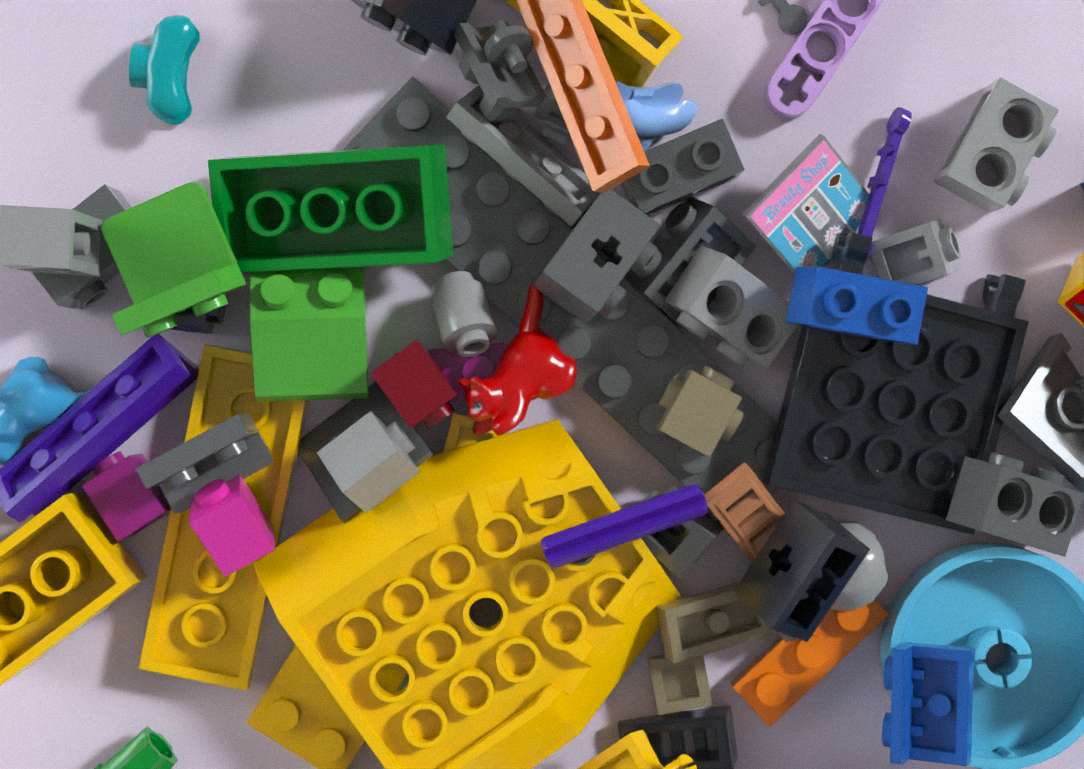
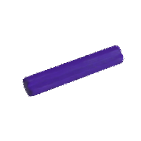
(624, 526)

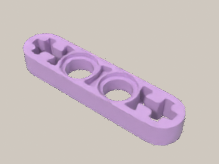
(843, 31)

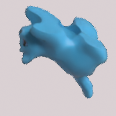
(30, 401)

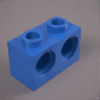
(856, 304)

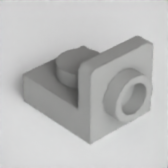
(917, 254)

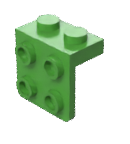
(171, 259)

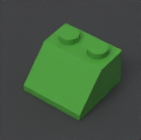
(309, 334)

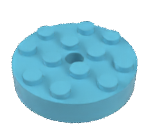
(1034, 606)

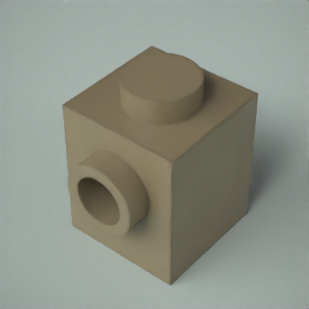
(700, 410)

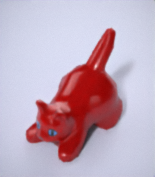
(527, 371)

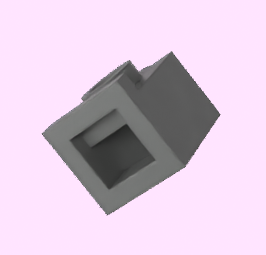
(682, 548)

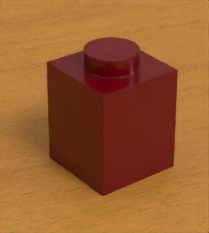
(416, 386)

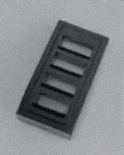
(697, 721)

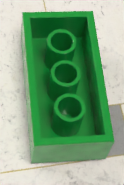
(334, 207)

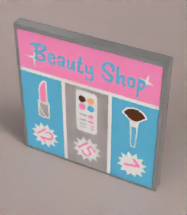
(809, 207)

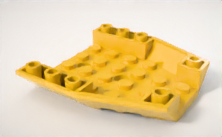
(402, 594)

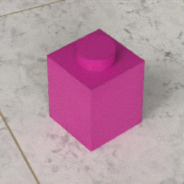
(231, 524)

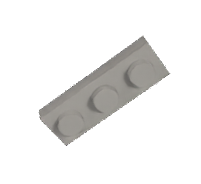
(526, 158)

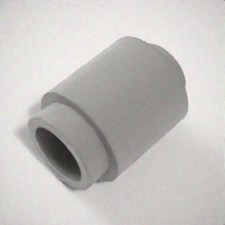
(463, 314)

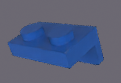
(929, 703)

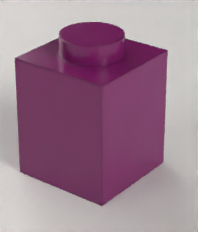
(123, 497)

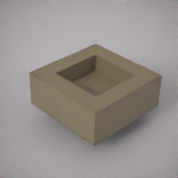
(679, 685)

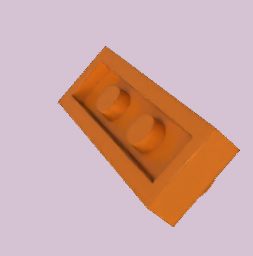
(794, 667)

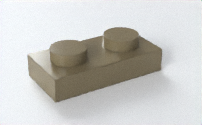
(707, 624)

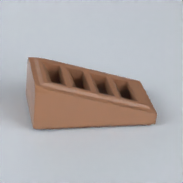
(752, 518)

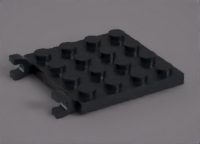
(896, 419)

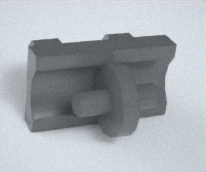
(498, 63)

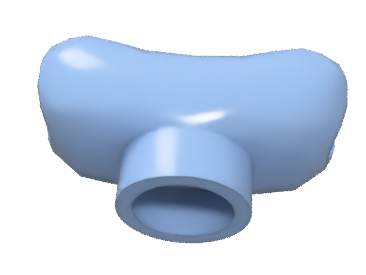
(657, 110)

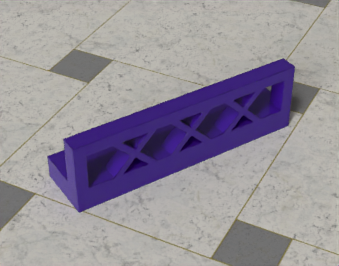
(94, 427)

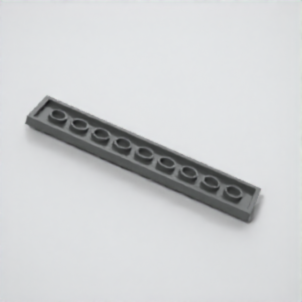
(508, 241)

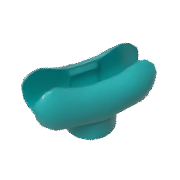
(164, 68)

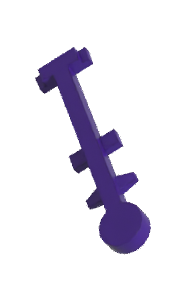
(896, 127)

